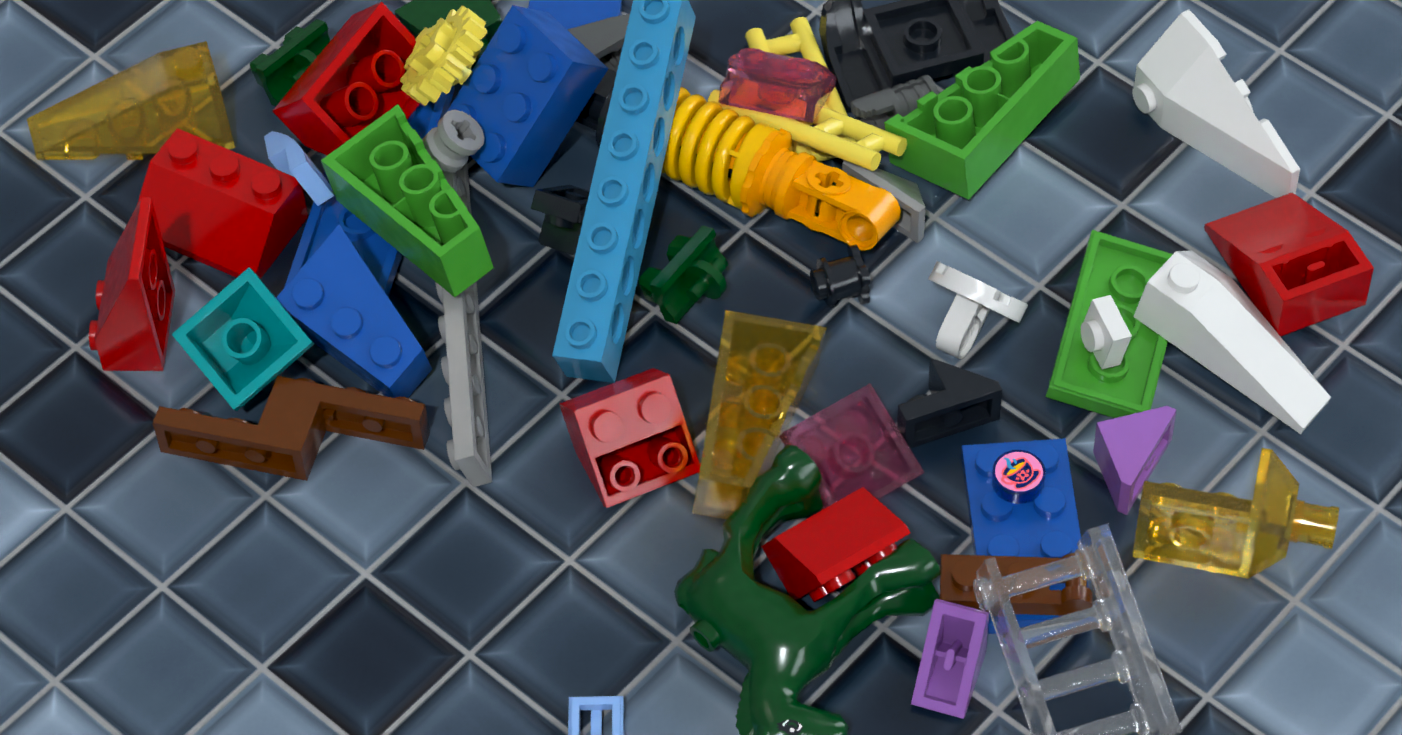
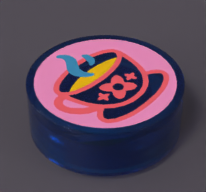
(1018, 476)

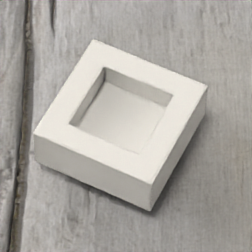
(1105, 332)

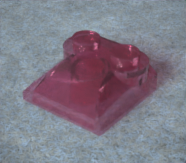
(776, 84)
(855, 447)

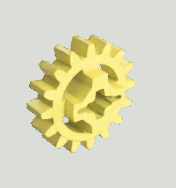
(443, 55)

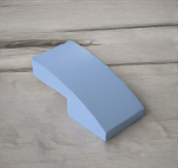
(292, 160)

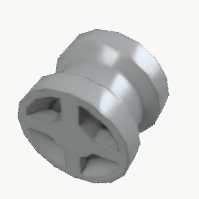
(454, 140)

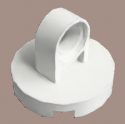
(969, 309)

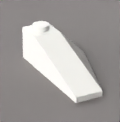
(1199, 103)
(1227, 334)

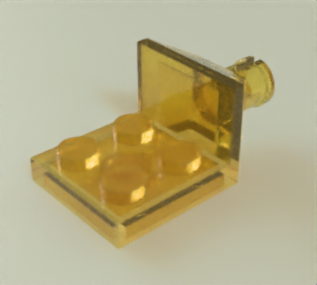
(1231, 532)

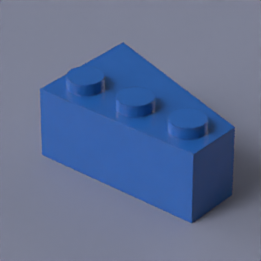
(354, 319)

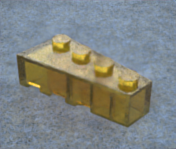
(753, 397)

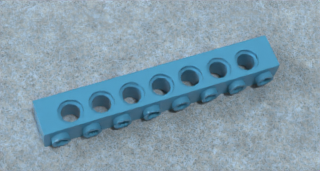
(624, 189)

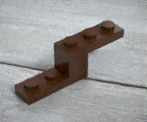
(292, 427)

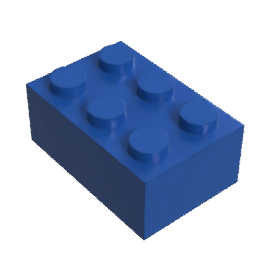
(527, 94)

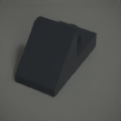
(564, 215)
(956, 404)

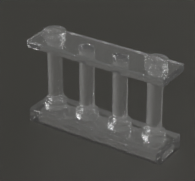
(1113, 612)

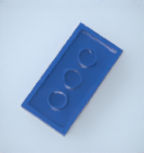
(1031, 529)

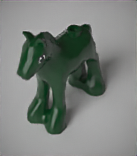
(769, 629)

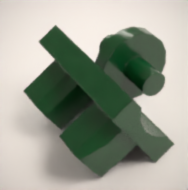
(287, 64)
(692, 271)

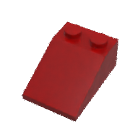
(135, 298)

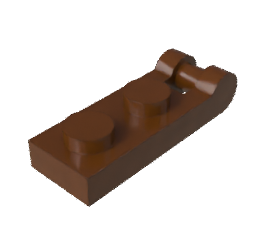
(961, 570)

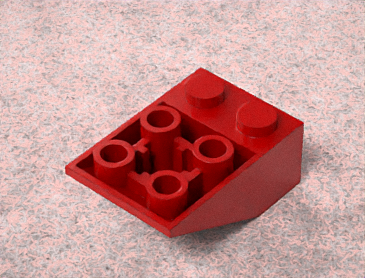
(1293, 262)

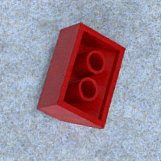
(350, 81)
(222, 205)

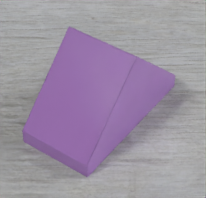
(1130, 450)
(951, 658)

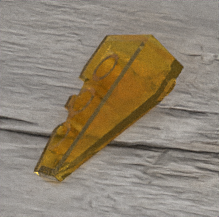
(137, 110)

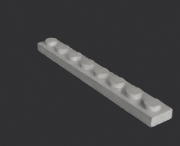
(464, 370)

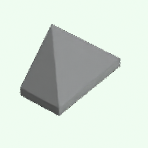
(906, 193)

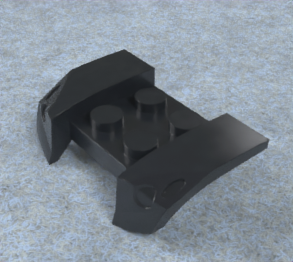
(906, 40)

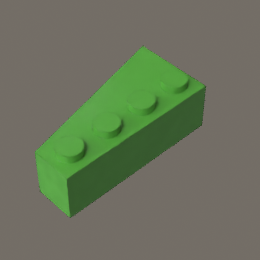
(988, 111)
(406, 200)

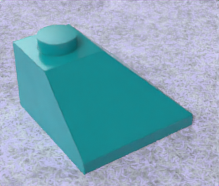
(242, 339)

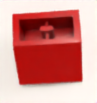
(631, 436)
(823, 548)

